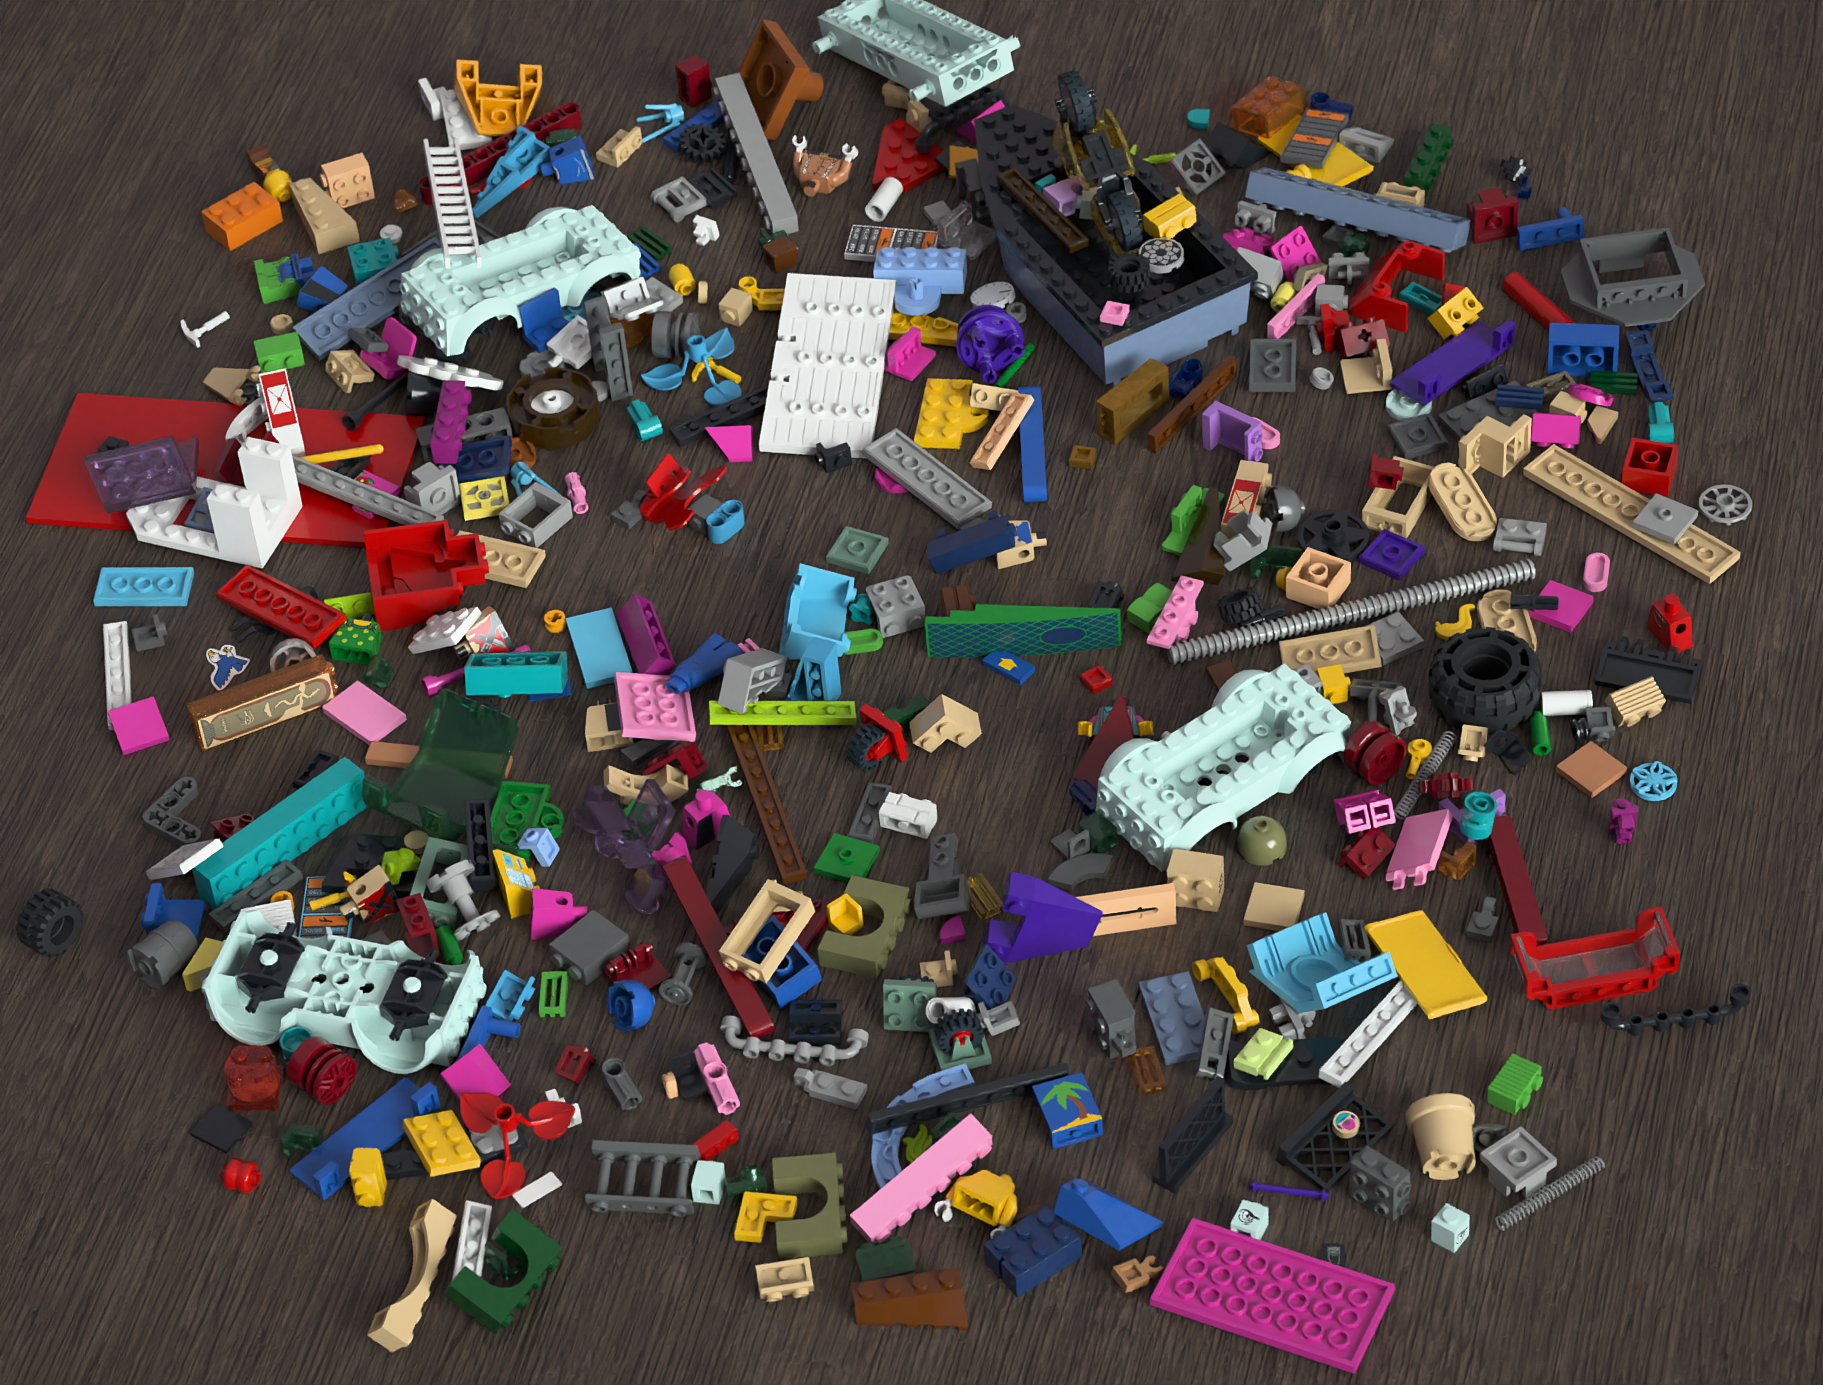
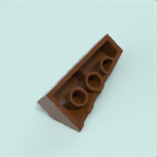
(912, 1300)

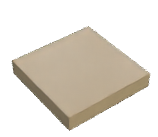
(1273, 907)

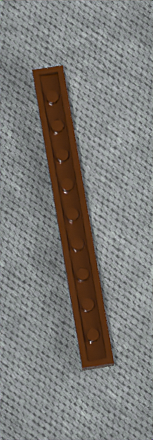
(767, 803)

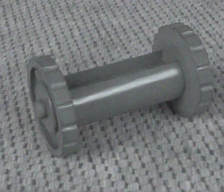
(676, 989)

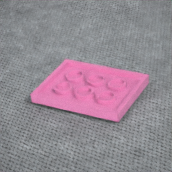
(651, 709)

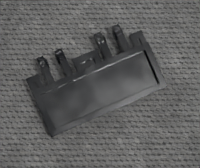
(1623, 669)

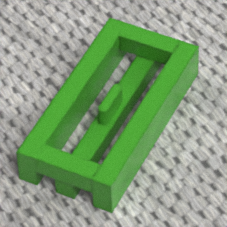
(552, 1010)

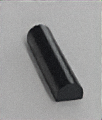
(480, 844)

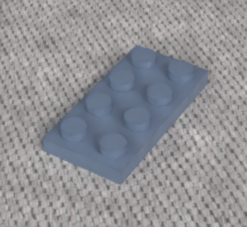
(1174, 1016)

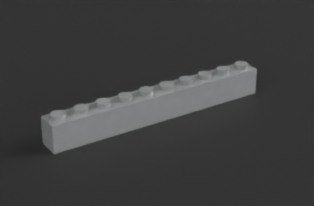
(755, 154)

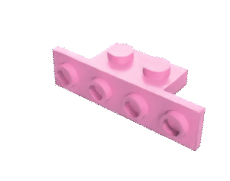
(1177, 614)

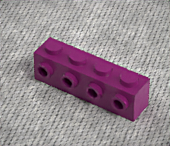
(450, 422)
(645, 637)

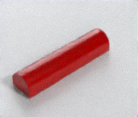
(1533, 301)

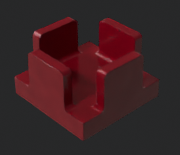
(1494, 217)

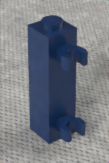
(971, 543)

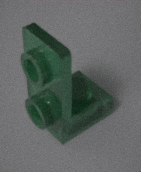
(1276, 557)

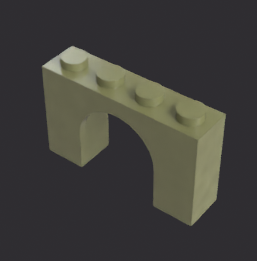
(868, 953)
(823, 1232)

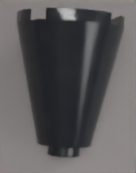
(422, 394)

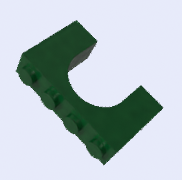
(493, 1304)

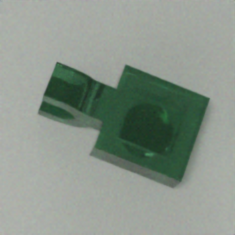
(714, 783)

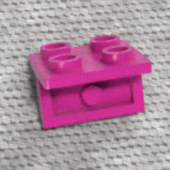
(1293, 252)
(908, 356)

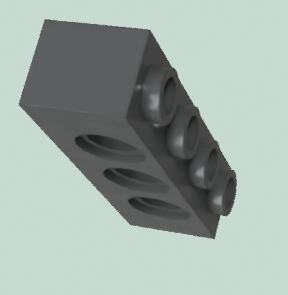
(477, 428)

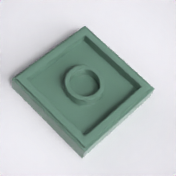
(857, 550)

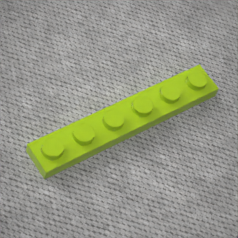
(786, 713)

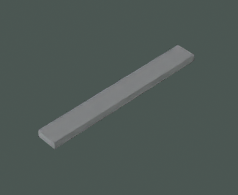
(361, 494)

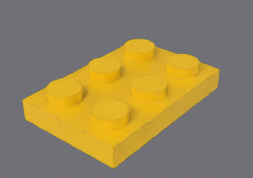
(441, 1143)

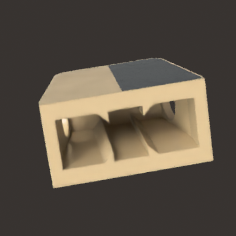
(604, 727)

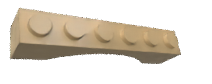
(429, 1233)

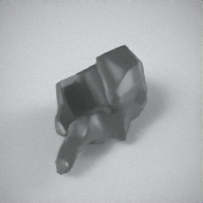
(1486, 1135)

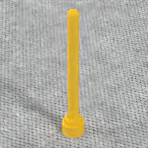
(344, 454)

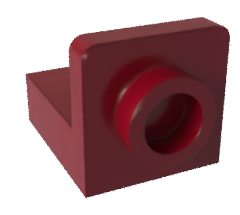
(574, 1063)

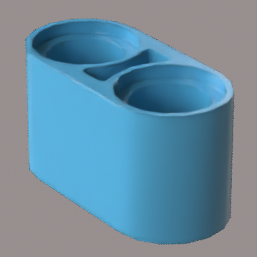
(725, 521)

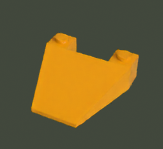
(497, 108)

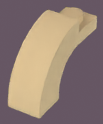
(628, 786)

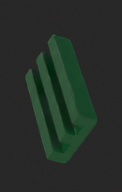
(652, 242)
(1614, 382)

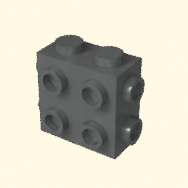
(1380, 1183)

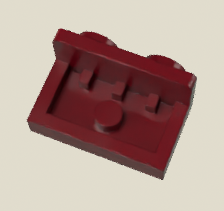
(1367, 851)

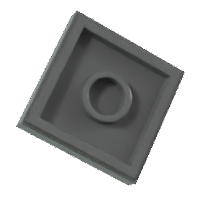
(1417, 436)

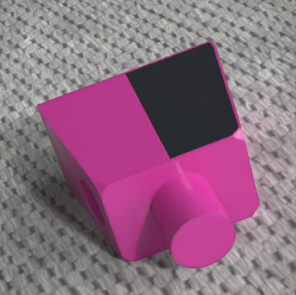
(703, 819)

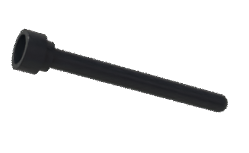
(354, 419)

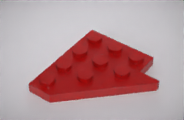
(900, 159)

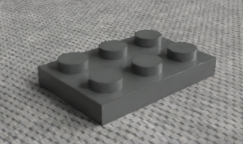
(1272, 365)

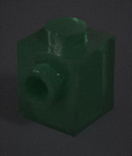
(1102, 832)

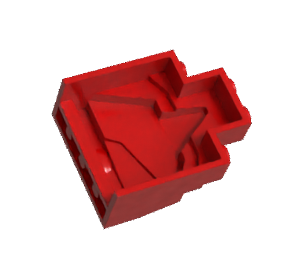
(420, 570)

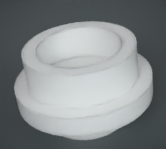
(393, 232)

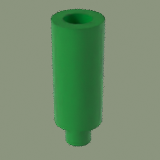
(1539, 734)
(449, 945)

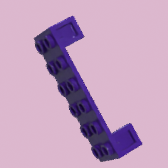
(1454, 361)

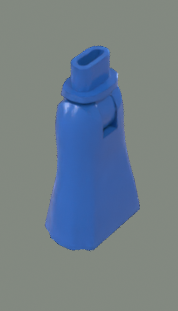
(702, 665)

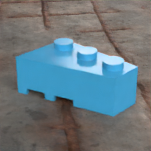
(817, 673)

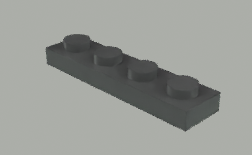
(256, 894)

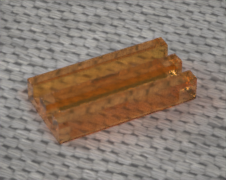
(771, 746)
(1151, 1086)

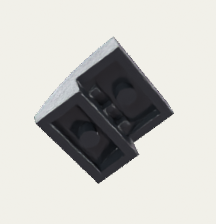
(816, 1022)

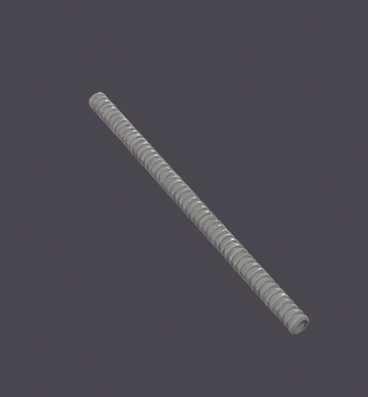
(1351, 611)

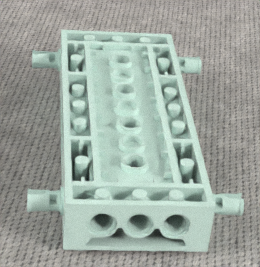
(917, 46)

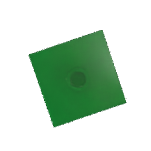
(845, 858)

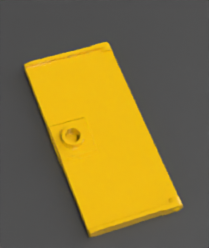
(1340, 168)
(1426, 964)

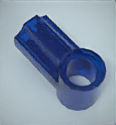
(1322, 101)
(1085, 795)

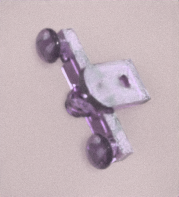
(630, 837)

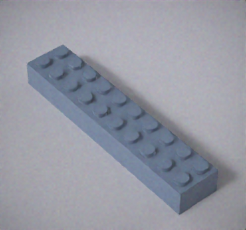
(1358, 209)

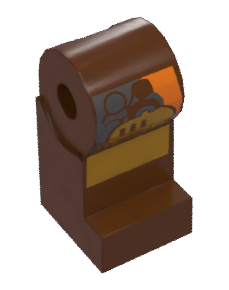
(261, 162)

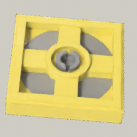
(484, 497)

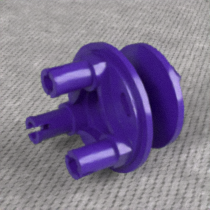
(988, 340)

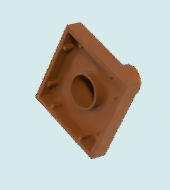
(776, 77)

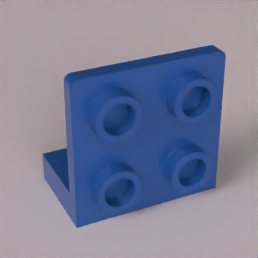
(542, 319)

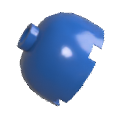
(630, 1004)

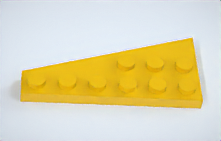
(933, 331)

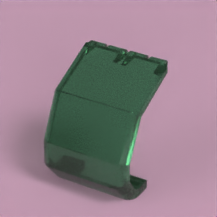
(457, 761)

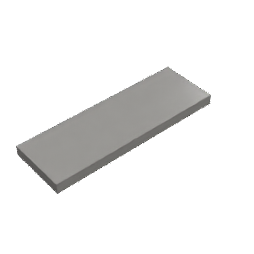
(927, 478)

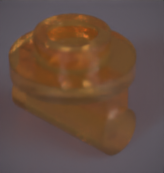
(403, 200)

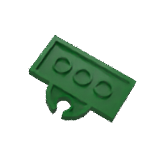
(523, 807)

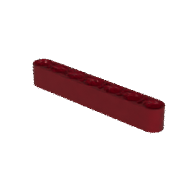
(1515, 879)

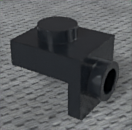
(834, 457)

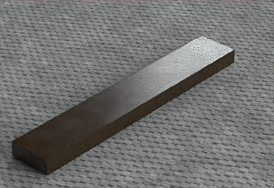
(1042, 210)

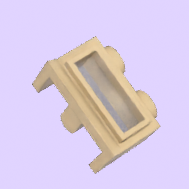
(1410, 195)

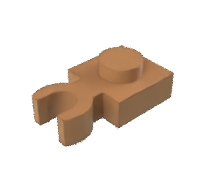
(1133, 1275)

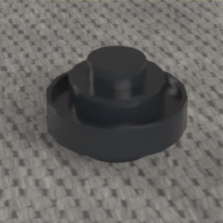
(1515, 168)

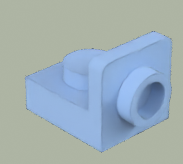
(541, 844)

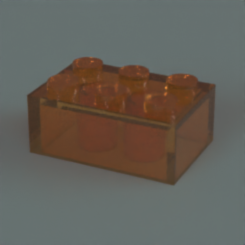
(1269, 107)

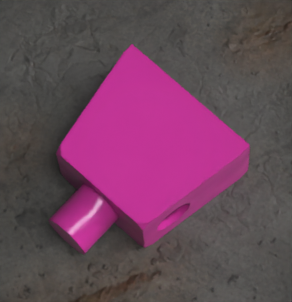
(553, 913)

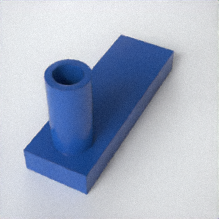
(1551, 232)
(484, 1026)

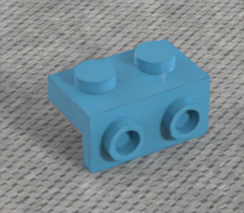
(509, 995)

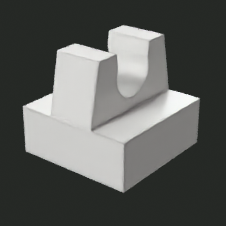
(705, 230)

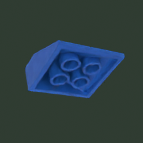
(1103, 1214)

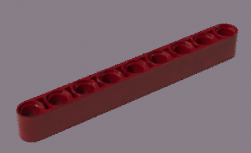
(483, 160)
(713, 936)

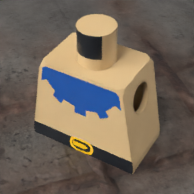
(1024, 546)

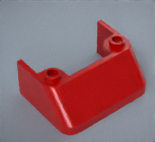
(1374, 293)

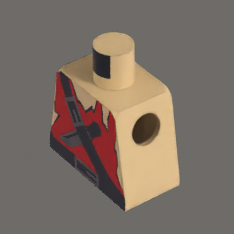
(485, 636)
(371, 897)

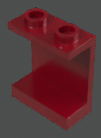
(228, 465)
(420, 929)

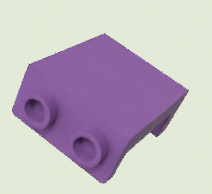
(1233, 430)

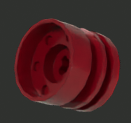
(321, 1070)

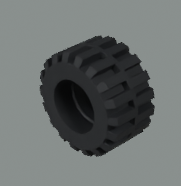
(49, 922)

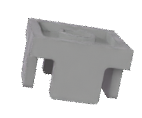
(436, 490)
(1249, 542)
(1518, 1163)

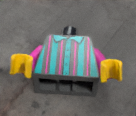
(1091, 727)

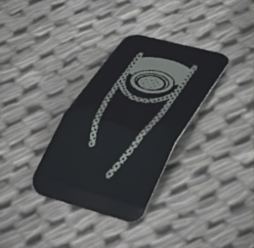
(1334, 1253)

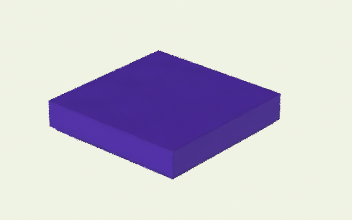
(1391, 554)

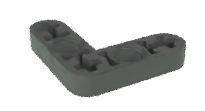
(183, 787)

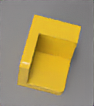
(845, 915)

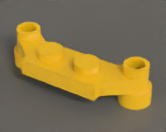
(762, 298)
(1232, 989)

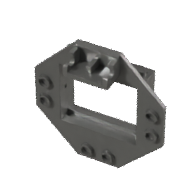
(1636, 300)

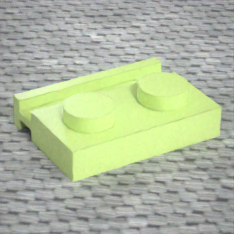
(1263, 1053)

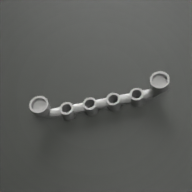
(732, 1026)

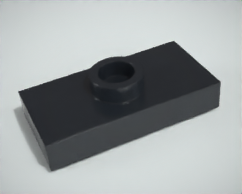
(316, 765)

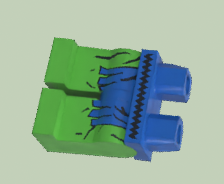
(283, 277)

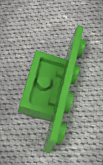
(1184, 517)

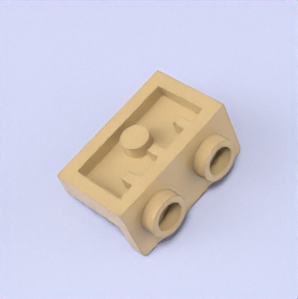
(620, 147)
(348, 368)
(990, 397)

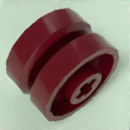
(1375, 753)

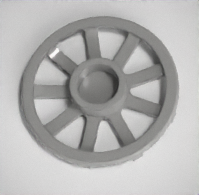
(1724, 504)

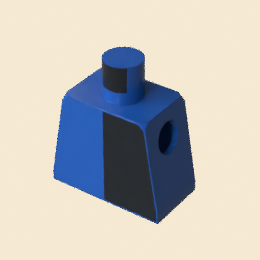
(320, 290)

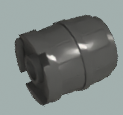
(163, 953)

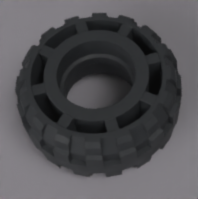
(1485, 703)

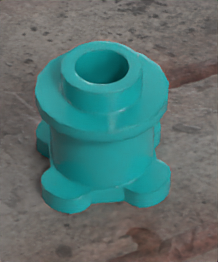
(862, 609)

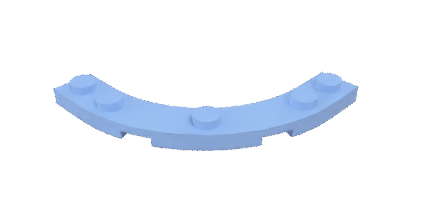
(887, 1143)

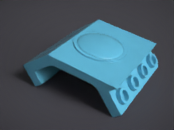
(1309, 966)

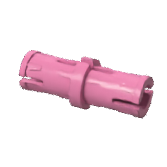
(576, 493)

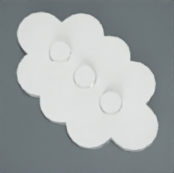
(449, 372)

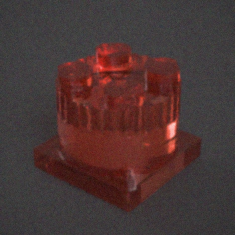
(253, 1079)

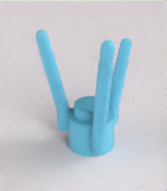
(673, 115)
(523, 475)

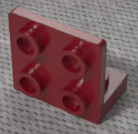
(690, 760)

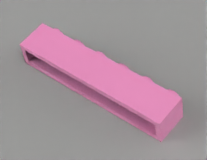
(921, 1180)

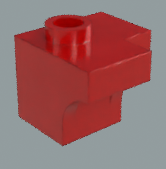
(1329, 323)

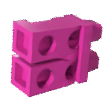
(1359, 808)

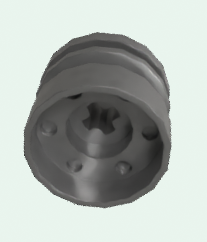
(673, 334)

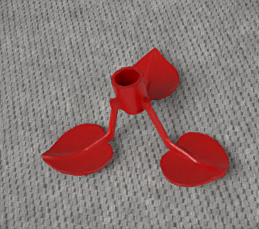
(485, 1109)

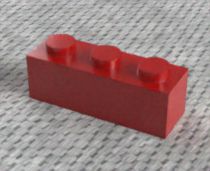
(717, 1140)

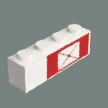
(280, 410)

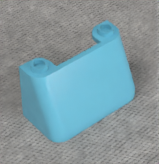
(816, 609)

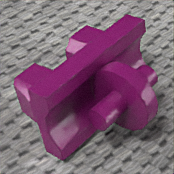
(1622, 820)

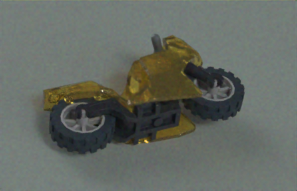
(1100, 159)

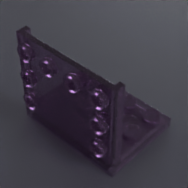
(144, 473)

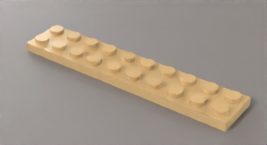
(1620, 505)

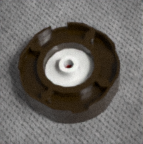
(553, 408)

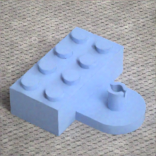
(922, 276)

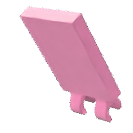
(1418, 847)

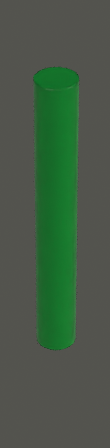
(1014, 366)

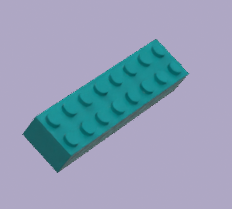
(282, 833)

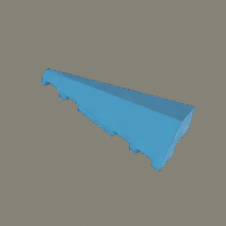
(513, 169)

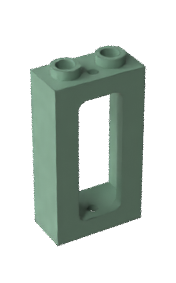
(438, 851)

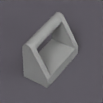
(1365, 143)

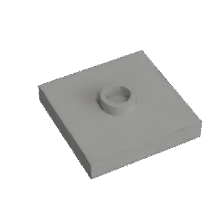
(1665, 519)

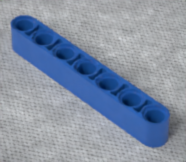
(1033, 449)

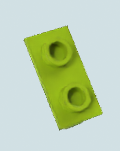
(353, 605)

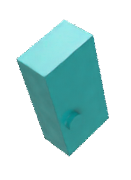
(516, 673)

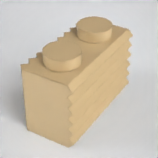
(1635, 702)

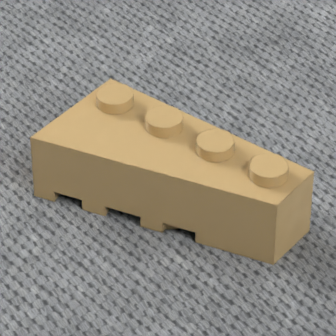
(322, 217)

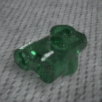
(1353, 244)
(750, 1181)

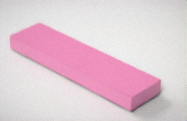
(1296, 307)

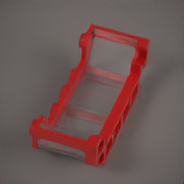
(1599, 964)

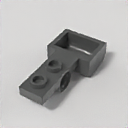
(945, 889)

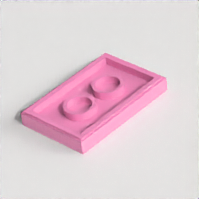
(364, 713)

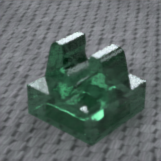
(378, 672)

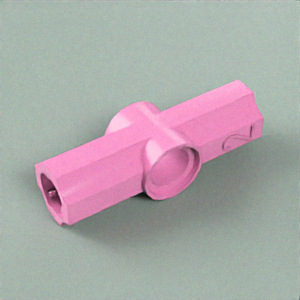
(716, 1078)

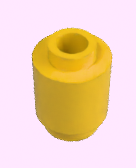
(682, 279)

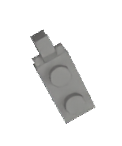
(831, 1087)

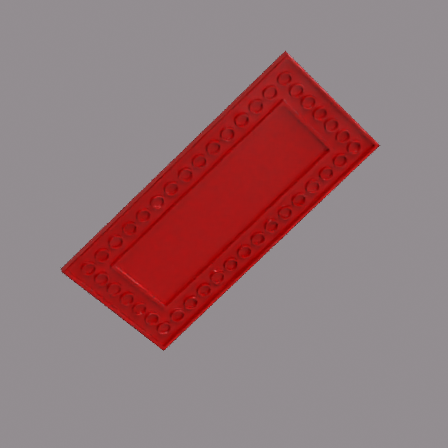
(70, 497)

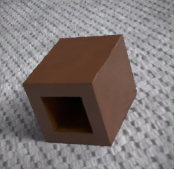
(780, 254)

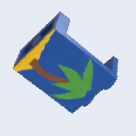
(1068, 1110)

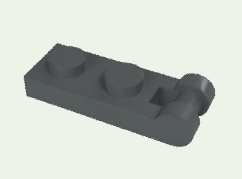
(1214, 1044)

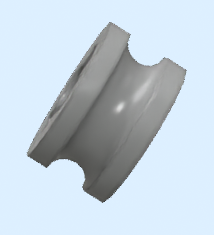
(1017, 311)

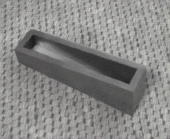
(644, 751)

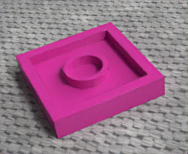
(1571, 609)
(138, 725)

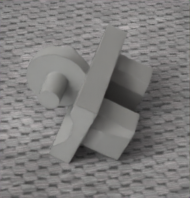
(1255, 216)
(1348, 267)
(1398, 710)
(1294, 1028)

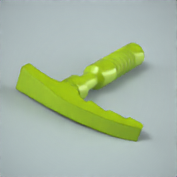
(1154, 159)

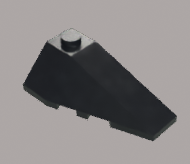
(732, 861)

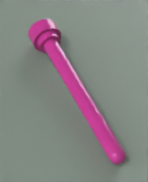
(433, 684)

